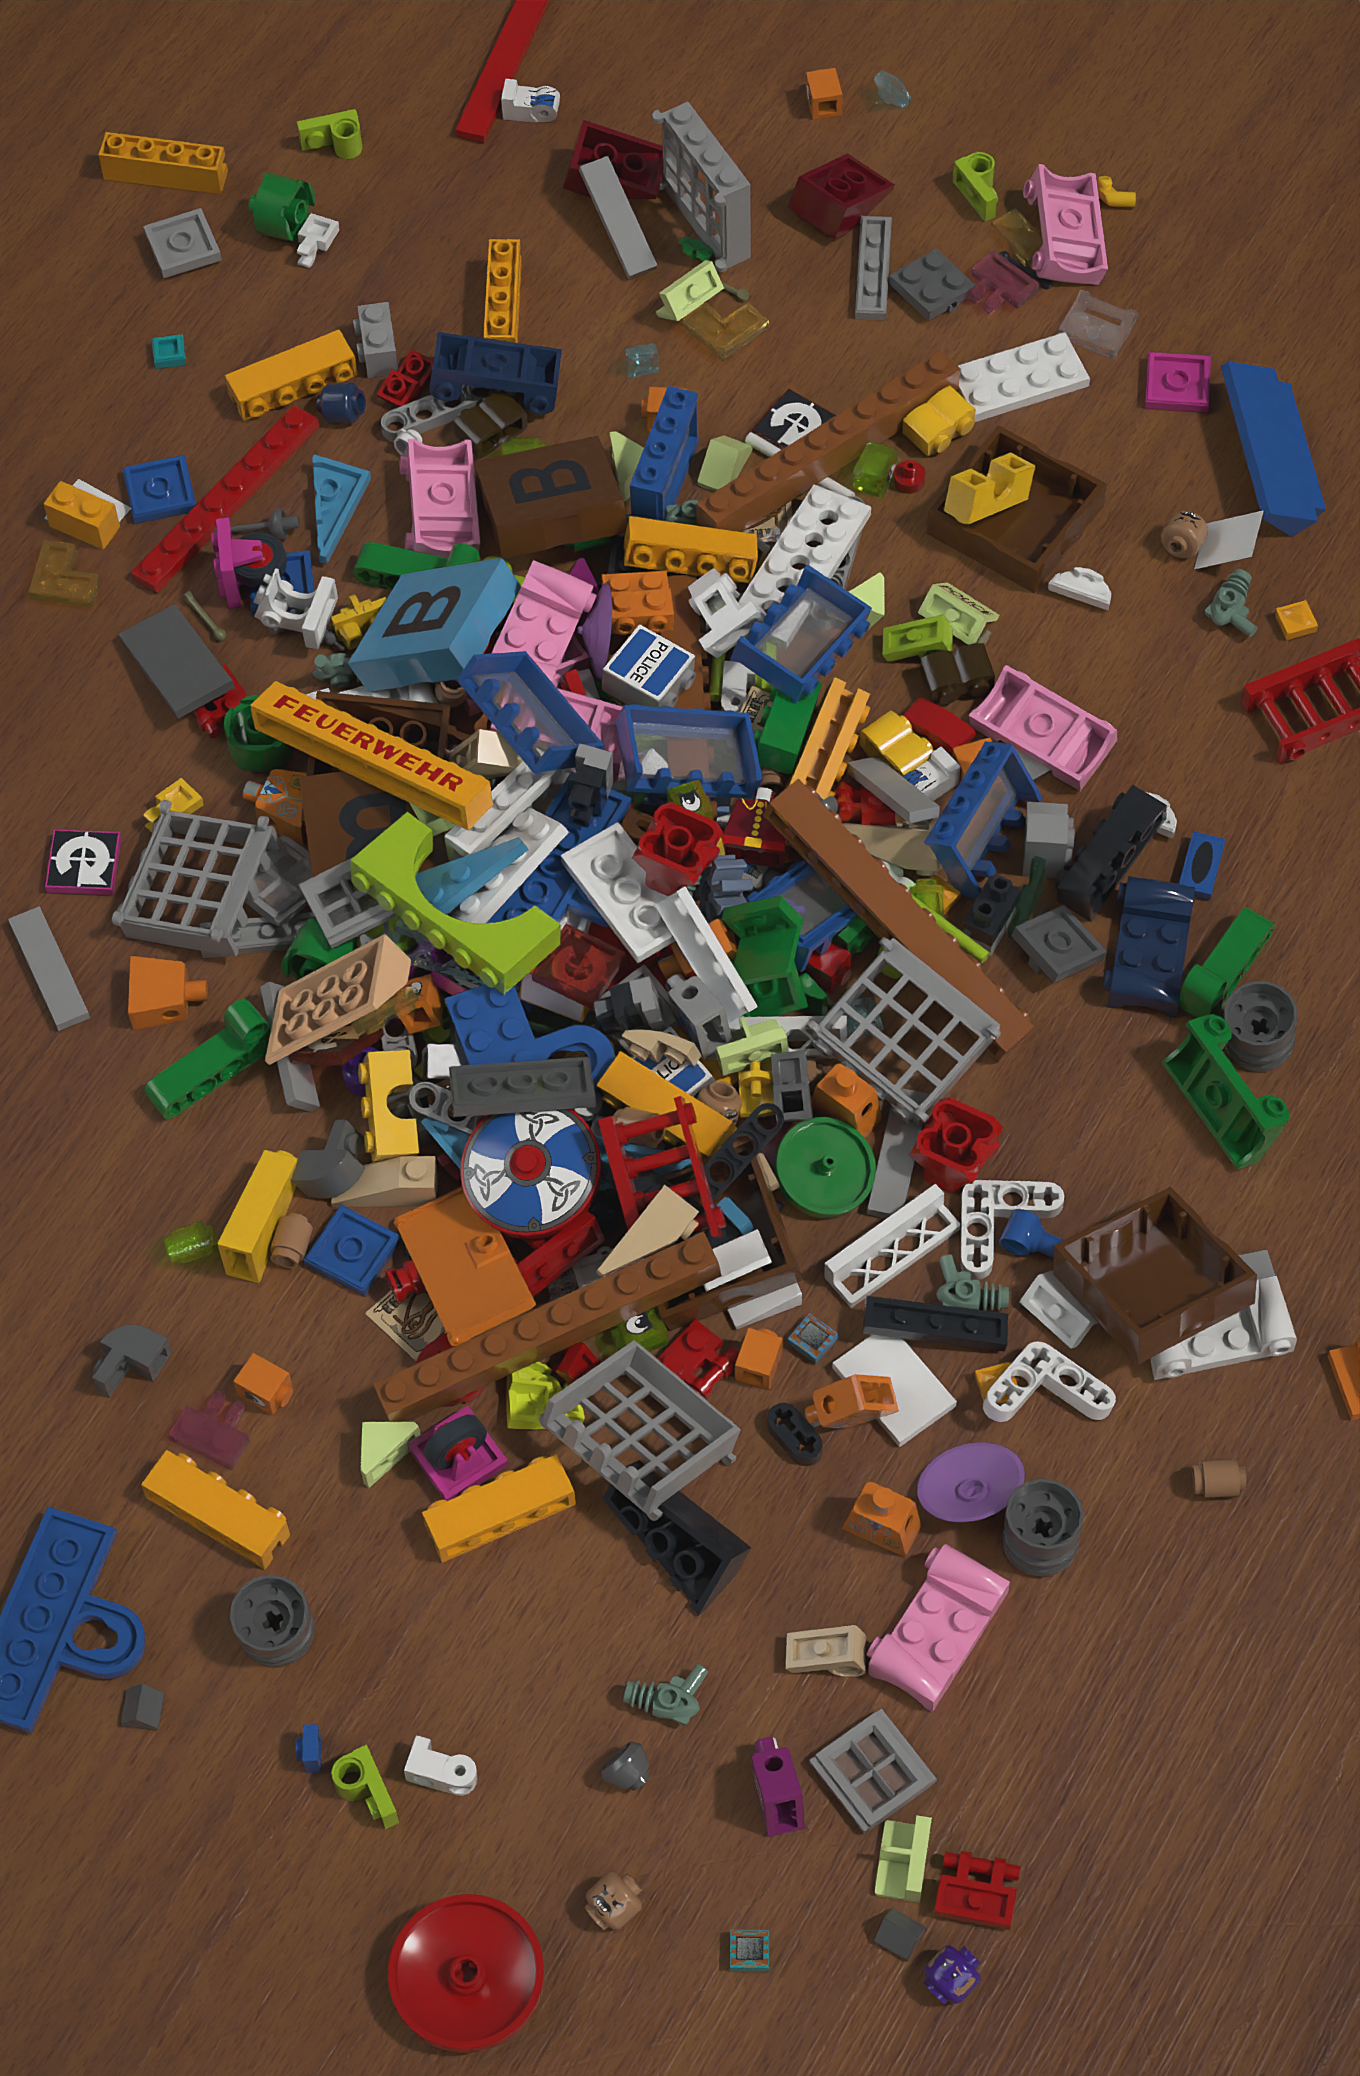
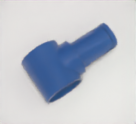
(1026, 1235)

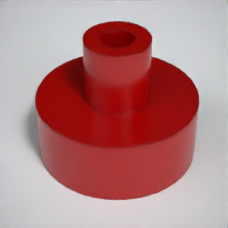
(909, 477)

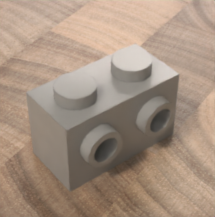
(378, 339)

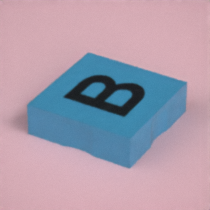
(434, 624)

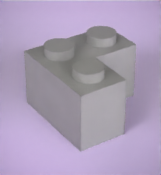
(1048, 836)

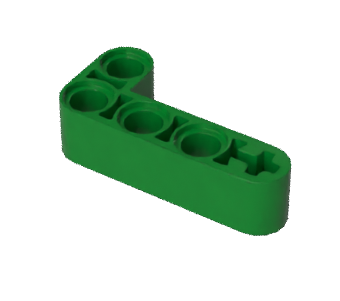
(384, 564)
(1211, 984)
(212, 1062)

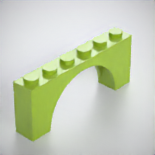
(494, 951)

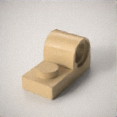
(831, 1649)

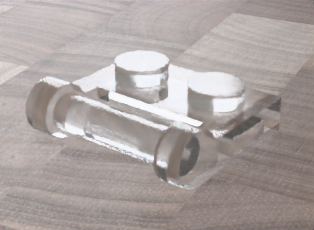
(1093, 331)

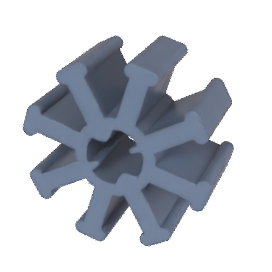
(721, 887)

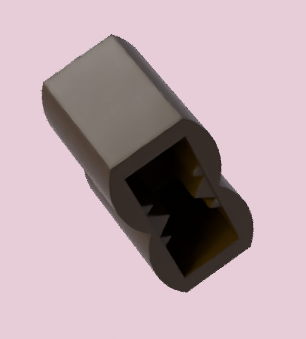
(490, 423)
(957, 673)

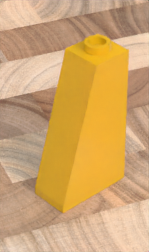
(252, 1225)

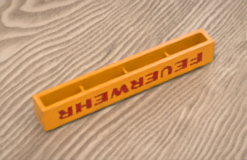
(372, 755)

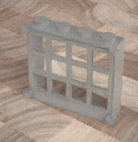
(690, 148)
(240, 884)
(938, 990)
(672, 1394)

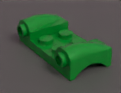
(1218, 1094)

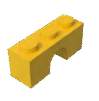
(978, 496)
(387, 1135)

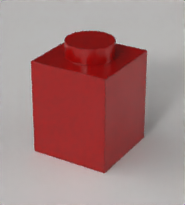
(830, 968)

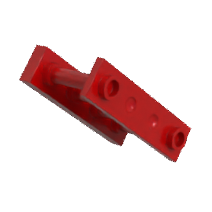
(1290, 683)
(626, 1169)
(558, 1253)

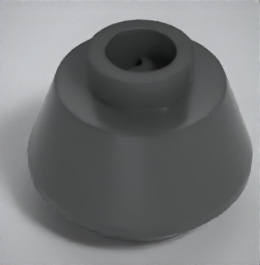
(627, 1767)

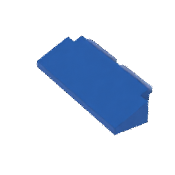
(1274, 447)

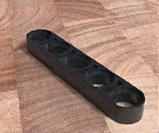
(733, 1160)

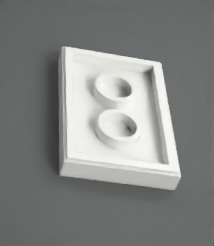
(916, 1389)

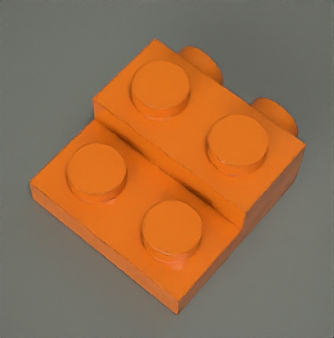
(641, 600)

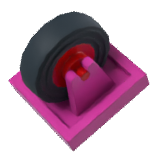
(244, 560)
(457, 1454)

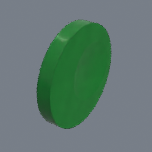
(824, 1167)

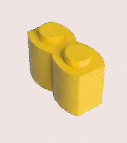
(939, 421)
(895, 743)

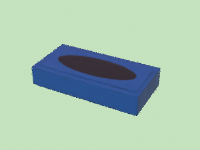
(1202, 863)

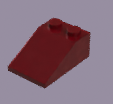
(633, 159)
(838, 195)

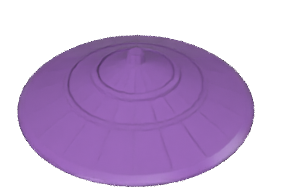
(597, 631)
(970, 1481)

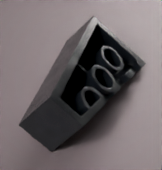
(1111, 852)
(685, 1540)

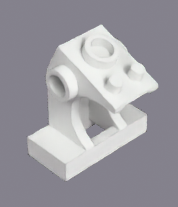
(316, 605)
(728, 623)

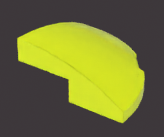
(529, 1394)

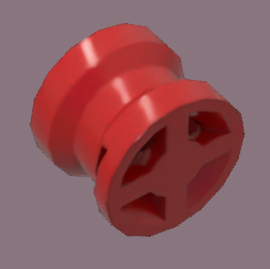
(407, 1279)

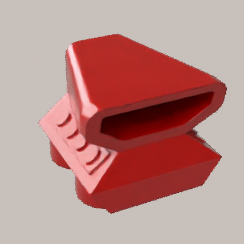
(676, 848)
(955, 1144)

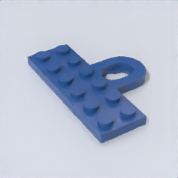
(550, 884)
(497, 1031)
(49, 1606)

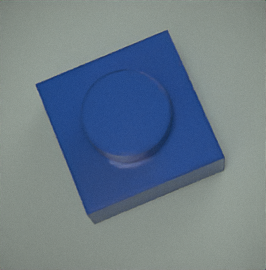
(309, 1748)

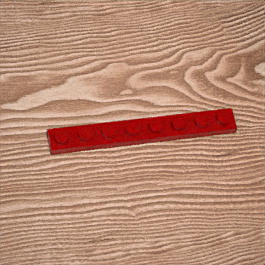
(225, 499)

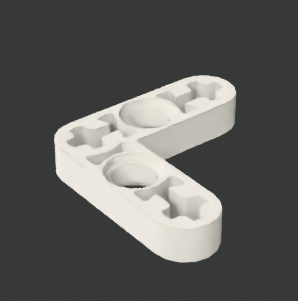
(994, 1206)
(1047, 1374)

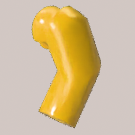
(1111, 196)

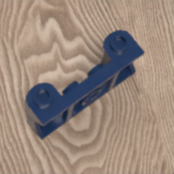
(495, 366)
(1150, 945)

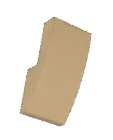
(655, 1044)

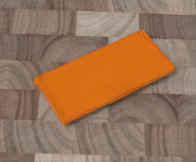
(463, 1266)

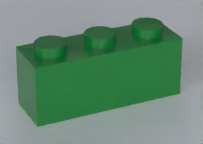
(784, 729)

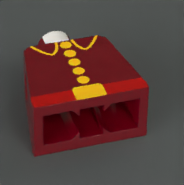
(752, 835)

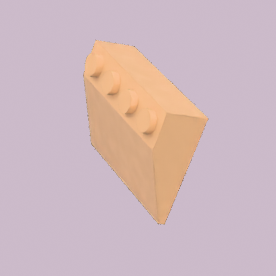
(336, 995)

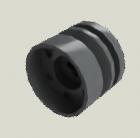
(1261, 1026)
(1042, 1527)
(270, 1600)

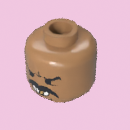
(1186, 532)
(722, 1098)
(613, 1900)

